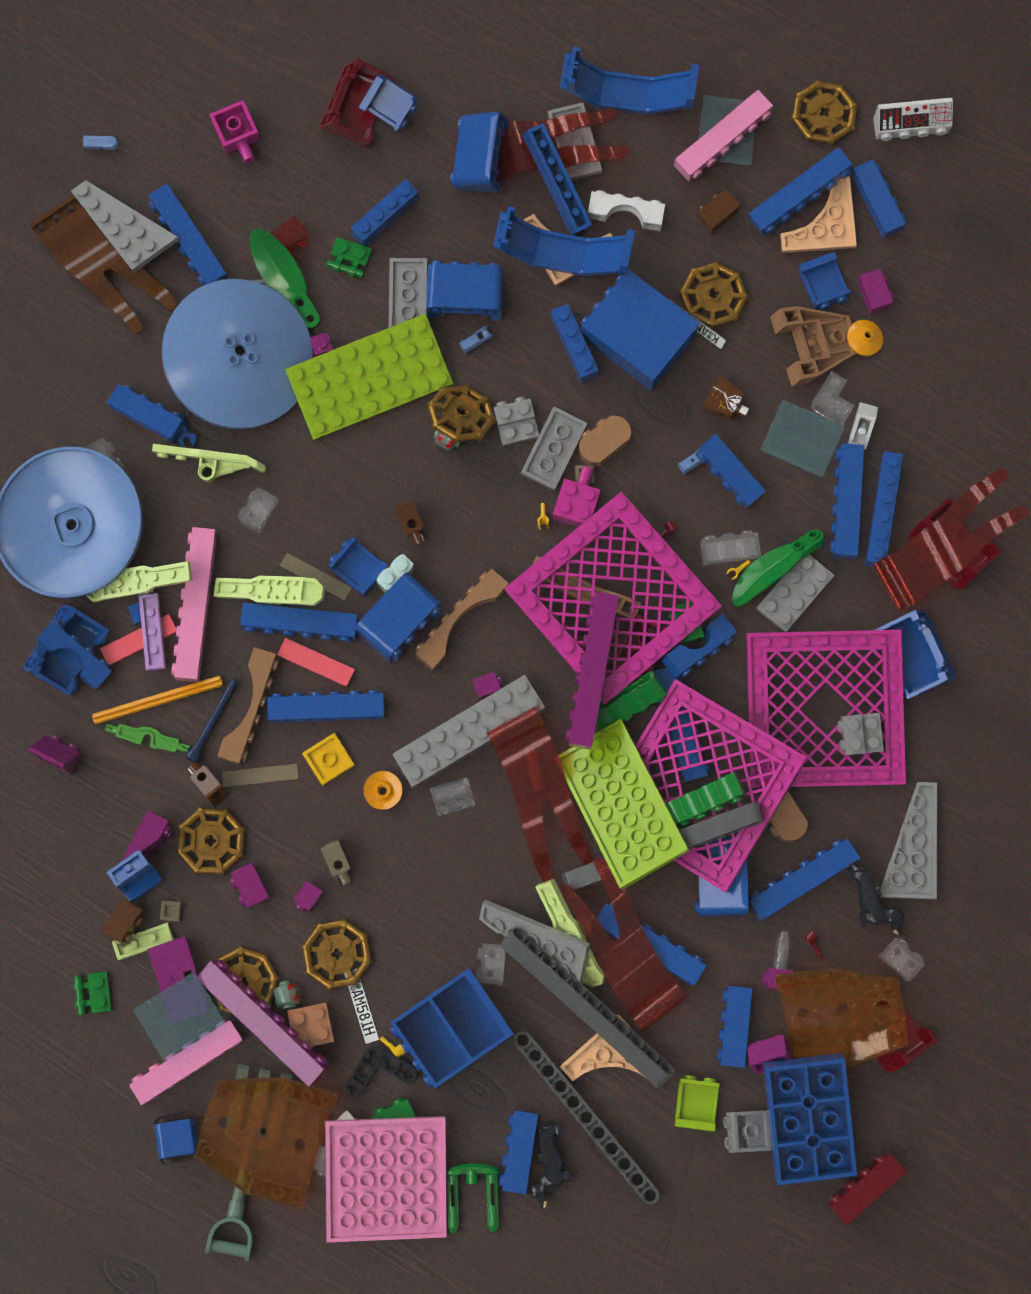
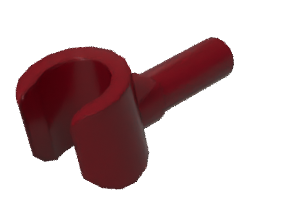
(670, 528)
(810, 938)

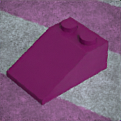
(56, 753)
(150, 834)

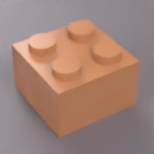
(312, 1024)

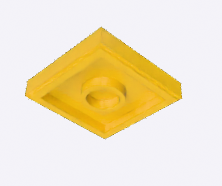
(328, 759)

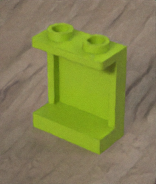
(696, 1103)

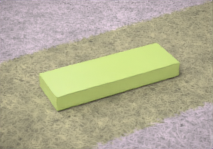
(144, 940)

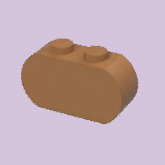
(604, 440)
(788, 821)

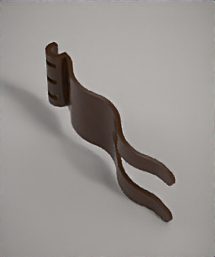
(89, 254)

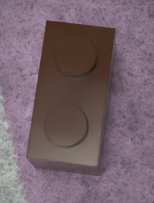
(718, 211)
(123, 923)

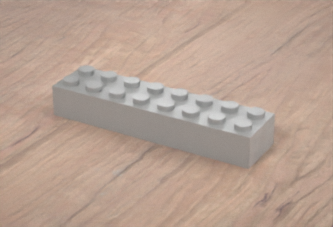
(464, 732)

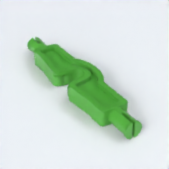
(137, 736)

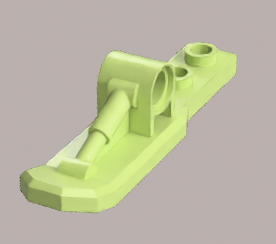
(219, 462)
(143, 580)
(272, 590)
(564, 922)

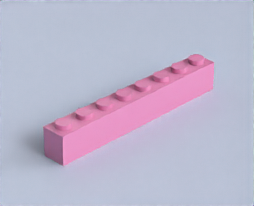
(195, 605)

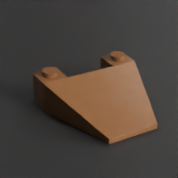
(818, 339)

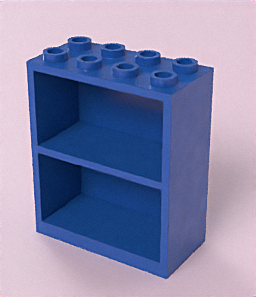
(639, 329)
(451, 1029)

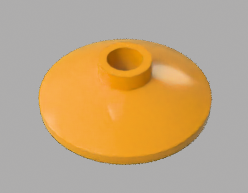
(860, 343)
(382, 780)

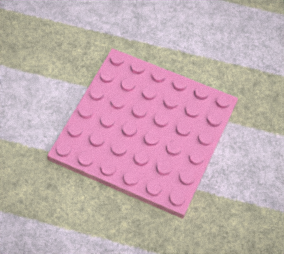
(385, 1179)

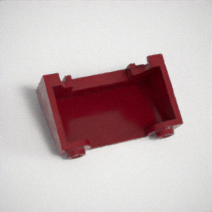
(343, 112)
(977, 565)
(918, 1040)

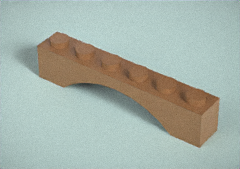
(487, 590)
(624, 603)
(234, 746)

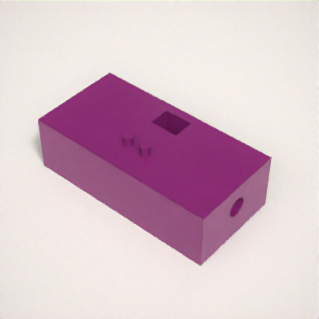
(172, 962)

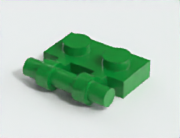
(349, 252)
(98, 990)

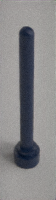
(194, 753)

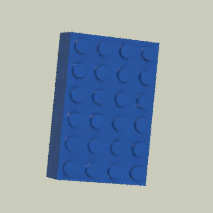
(809, 1119)

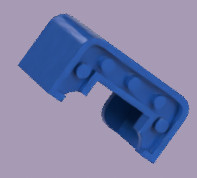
(464, 289)
(398, 617)

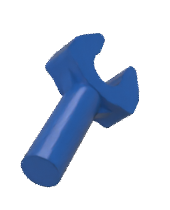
(185, 434)

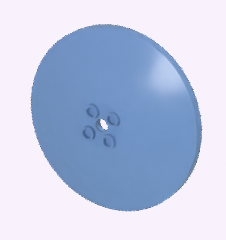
(203, 360)
(36, 514)

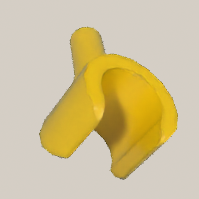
(543, 519)
(739, 569)
(398, 1051)

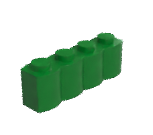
(631, 700)
(706, 799)

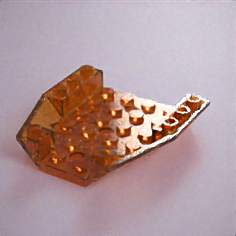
(857, 1032)
(270, 1165)

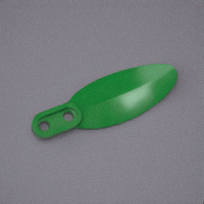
(281, 273)
(774, 566)

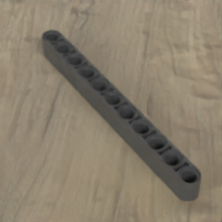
(694, 836)
(588, 1007)
(595, 1121)

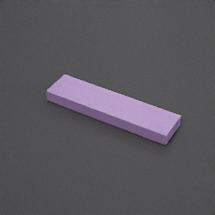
(152, 632)

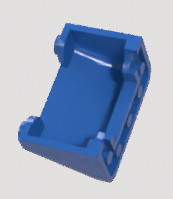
(478, 152)
(923, 656)
(62, 665)
(715, 902)

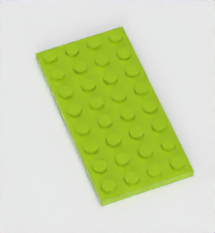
(368, 376)
(622, 805)

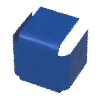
(175, 1138)

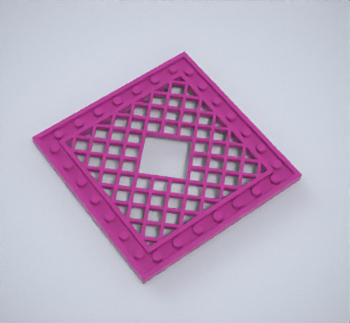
(616, 509)
(893, 707)
(789, 766)

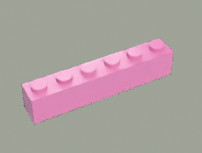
(723, 135)
(185, 1063)

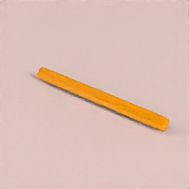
(158, 699)

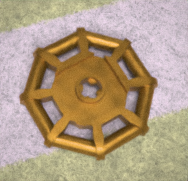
(826, 102)
(718, 284)
(460, 422)
(219, 833)
(328, 946)
(251, 973)

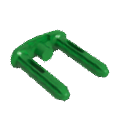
(471, 1171)

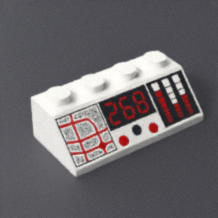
(913, 119)

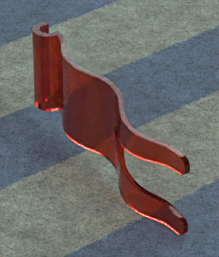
(516, 157)
(937, 552)
(536, 778)
(629, 961)

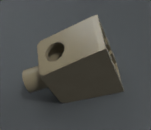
(332, 853)

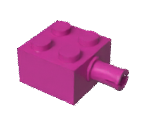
(235, 129)
(576, 500)

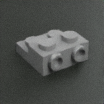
(516, 421)
(860, 734)
(747, 1131)

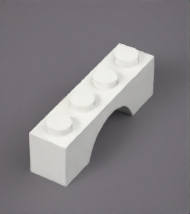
(604, 205)

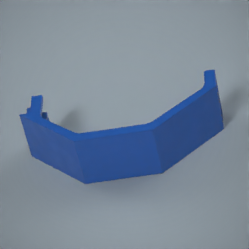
(627, 91)
(562, 251)

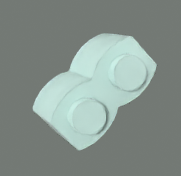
(390, 575)

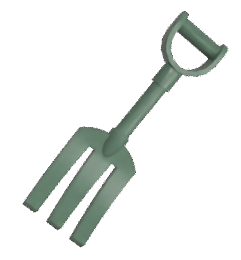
(237, 1205)

